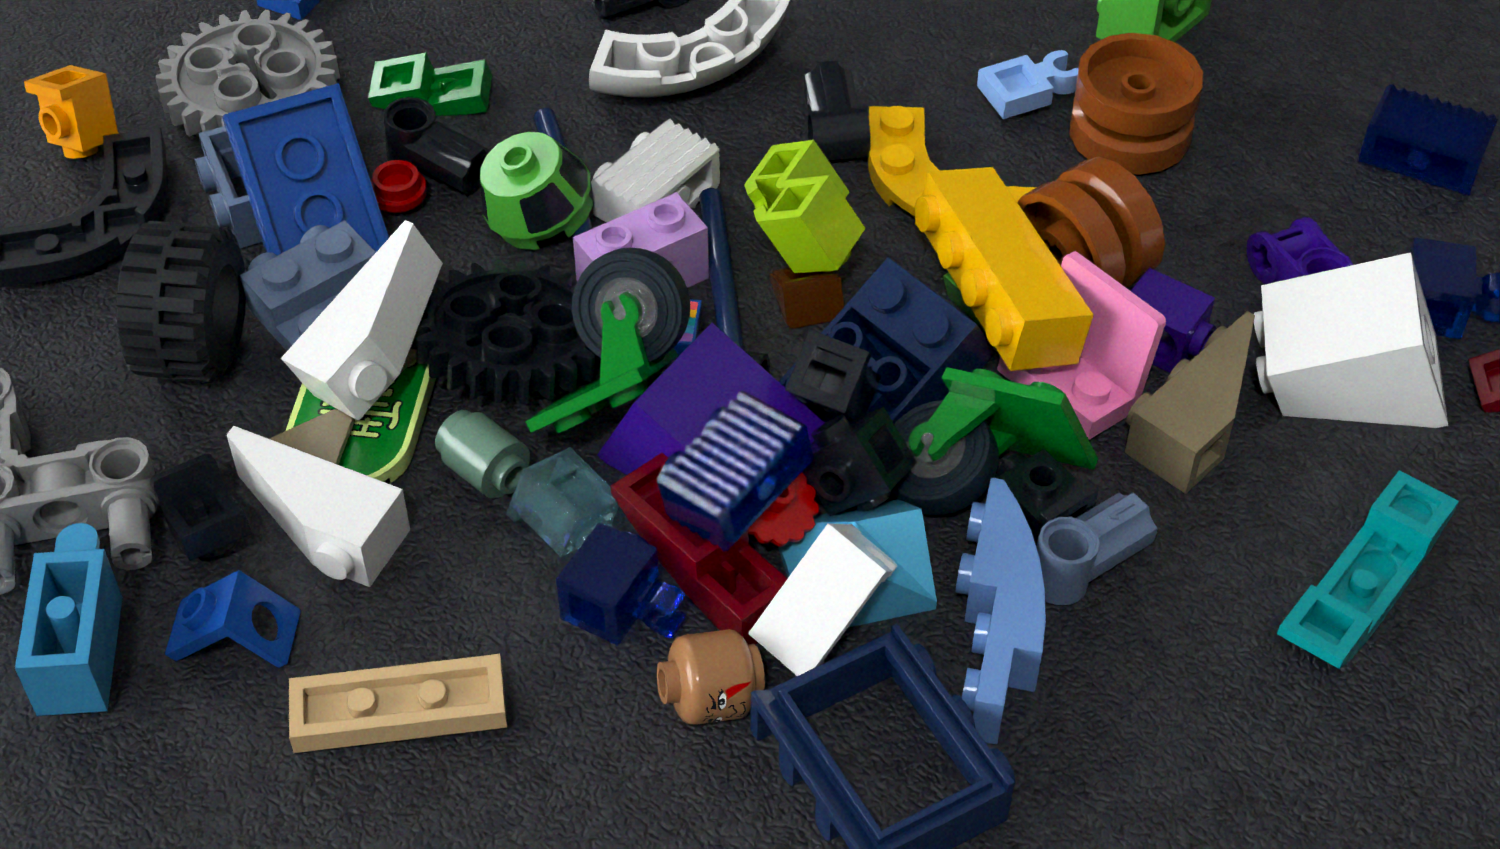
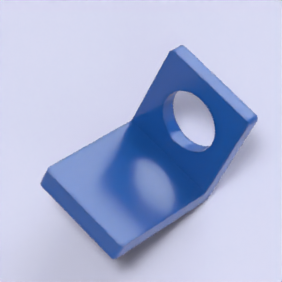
(226, 611)

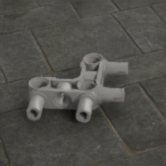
(92, 485)

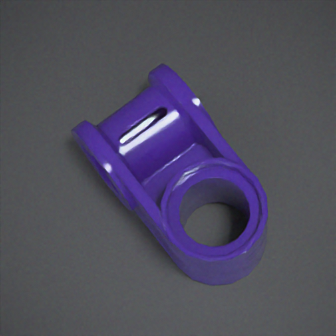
(1293, 252)

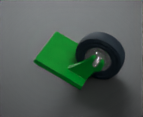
(630, 314)
(978, 420)

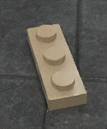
(396, 703)

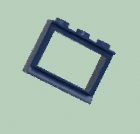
(838, 807)

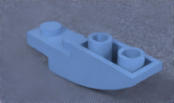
(1004, 603)

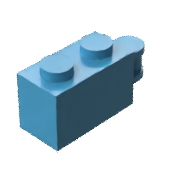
(70, 626)

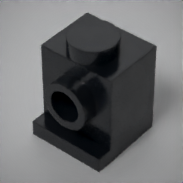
(834, 376)
(1045, 489)

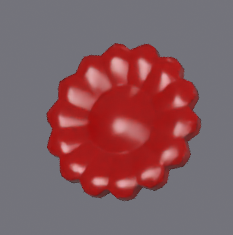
(788, 515)

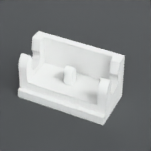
(822, 597)

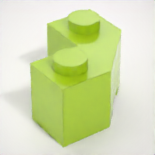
(804, 207)

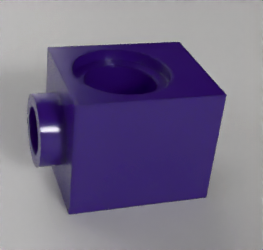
(1186, 317)

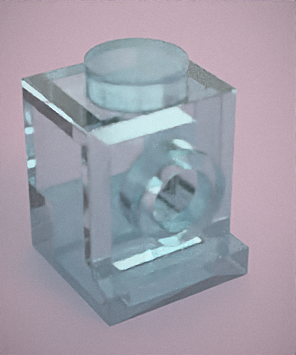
(562, 501)

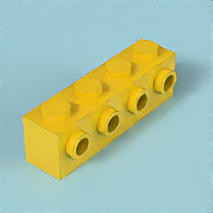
(1003, 269)

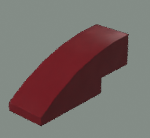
(725, 585)

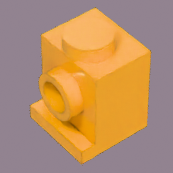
(74, 109)

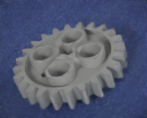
(272, 55)

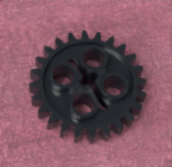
(504, 333)

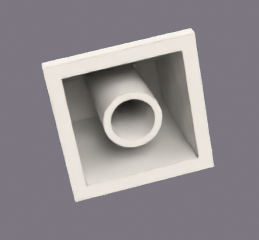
(1352, 346)

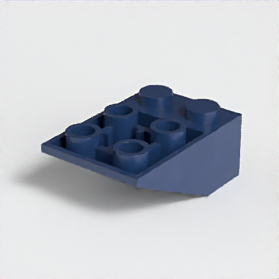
(910, 340)

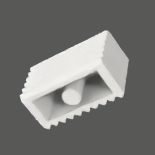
(654, 168)

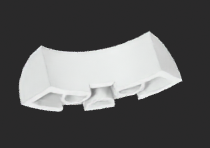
(675, 65)

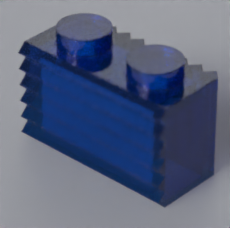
(1427, 139)
(734, 469)

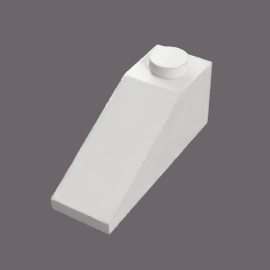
(369, 327)
(332, 514)

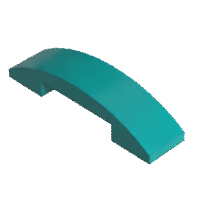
(1371, 571)

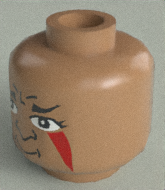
(710, 676)

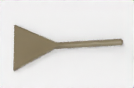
(327, 433)

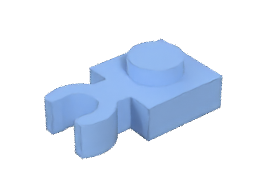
(1023, 86)

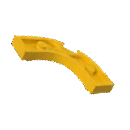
(900, 158)

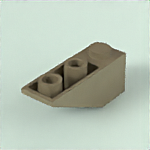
(1189, 419)

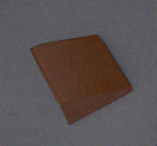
(807, 296)

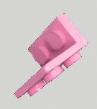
(1114, 353)

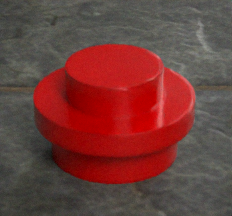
(398, 186)

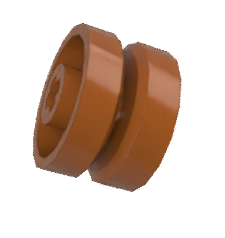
(1136, 102)
(1102, 216)

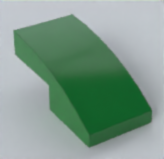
(449, 89)

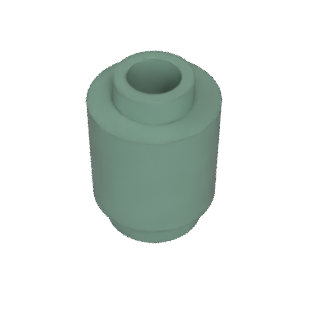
(482, 452)

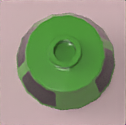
(534, 189)

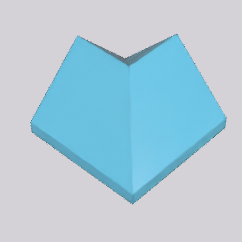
(898, 532)

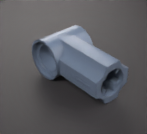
(1086, 546)

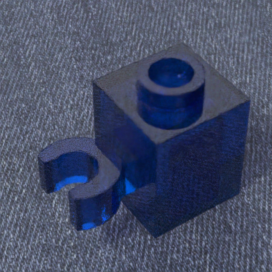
(1452, 286)
(614, 584)

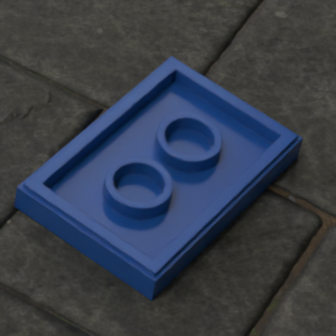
(304, 168)

